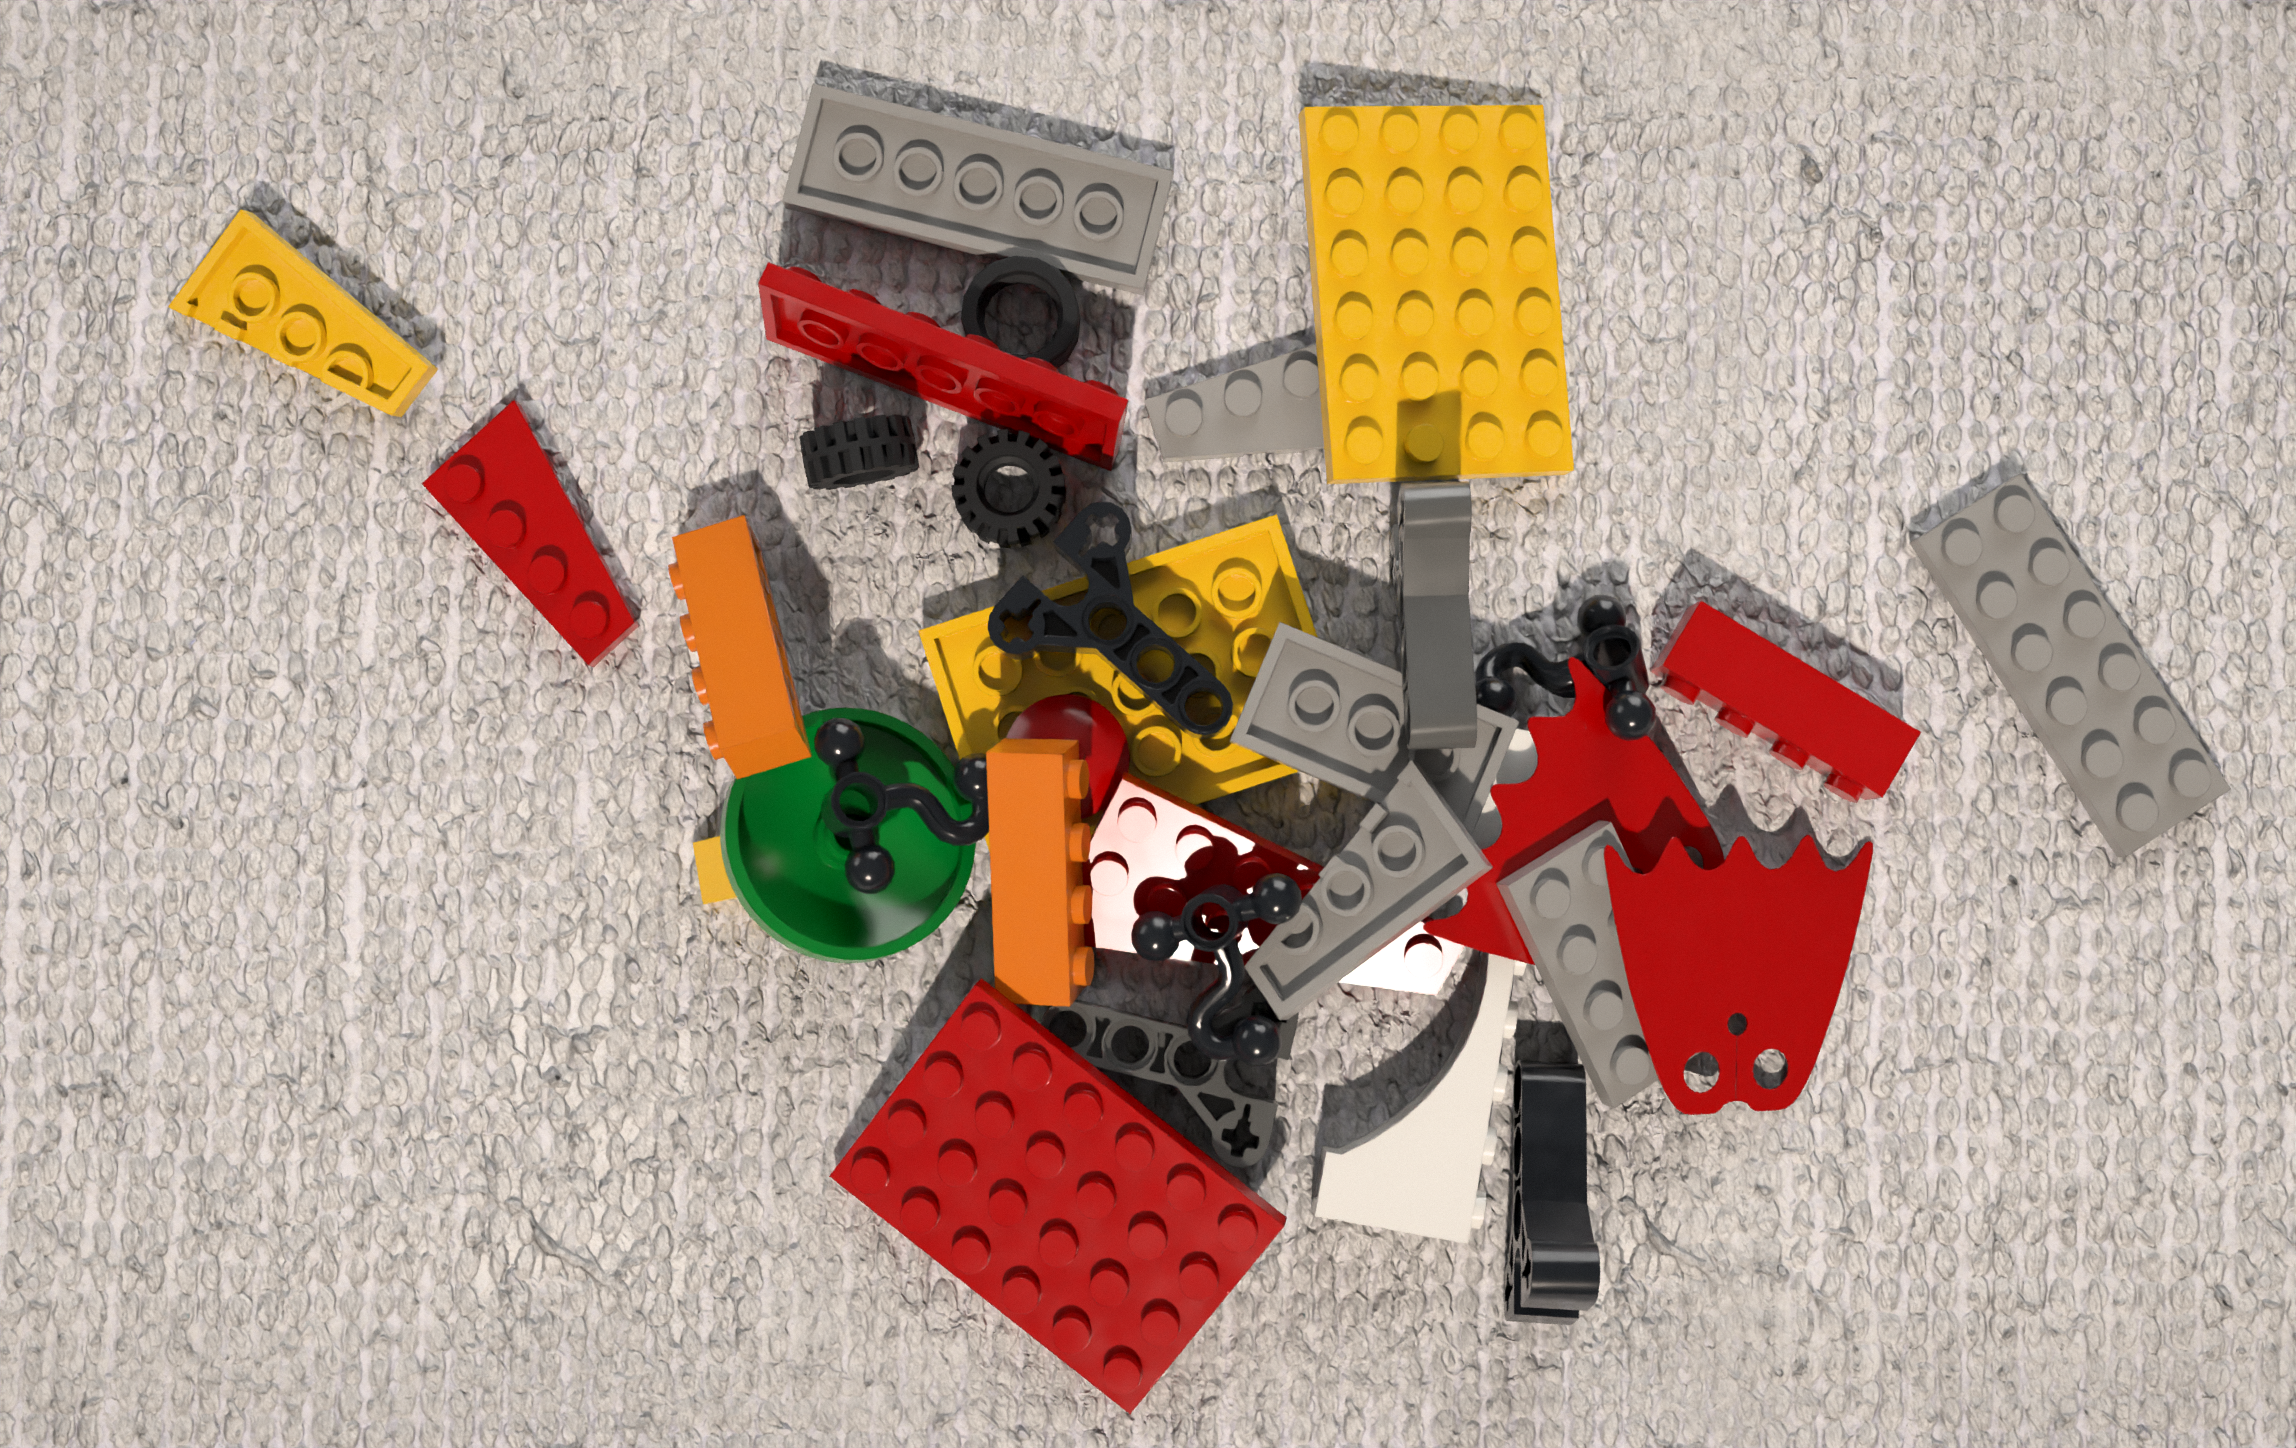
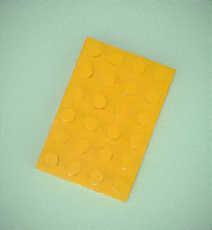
(1435, 292)
(1208, 595)

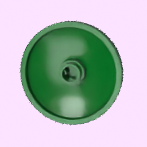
(793, 867)

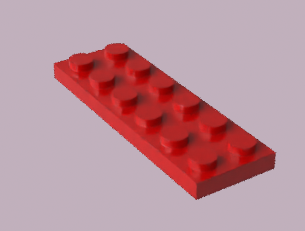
(941, 366)

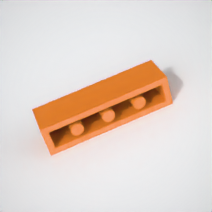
(739, 648)
(1038, 870)

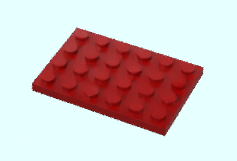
(1057, 1196)

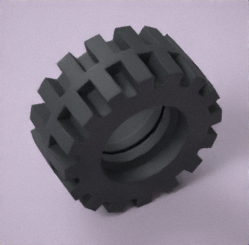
(859, 452)

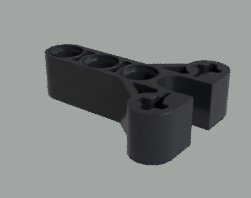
(1068, 627)
(1552, 1244)

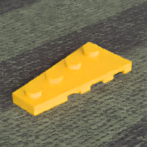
(287, 307)

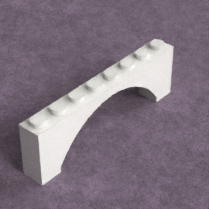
(1426, 1160)

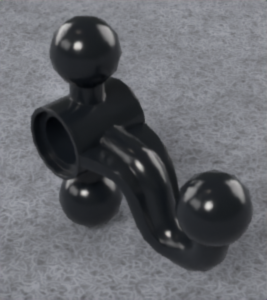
(1610, 654)
(870, 865)
(1158, 935)

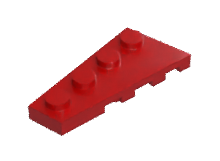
(522, 518)

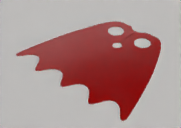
(1578, 780)
(1731, 945)

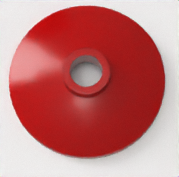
(1099, 737)

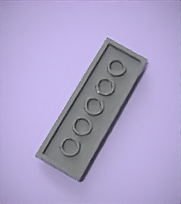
(977, 188)
(2070, 666)

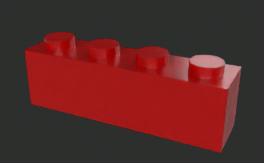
(1784, 703)

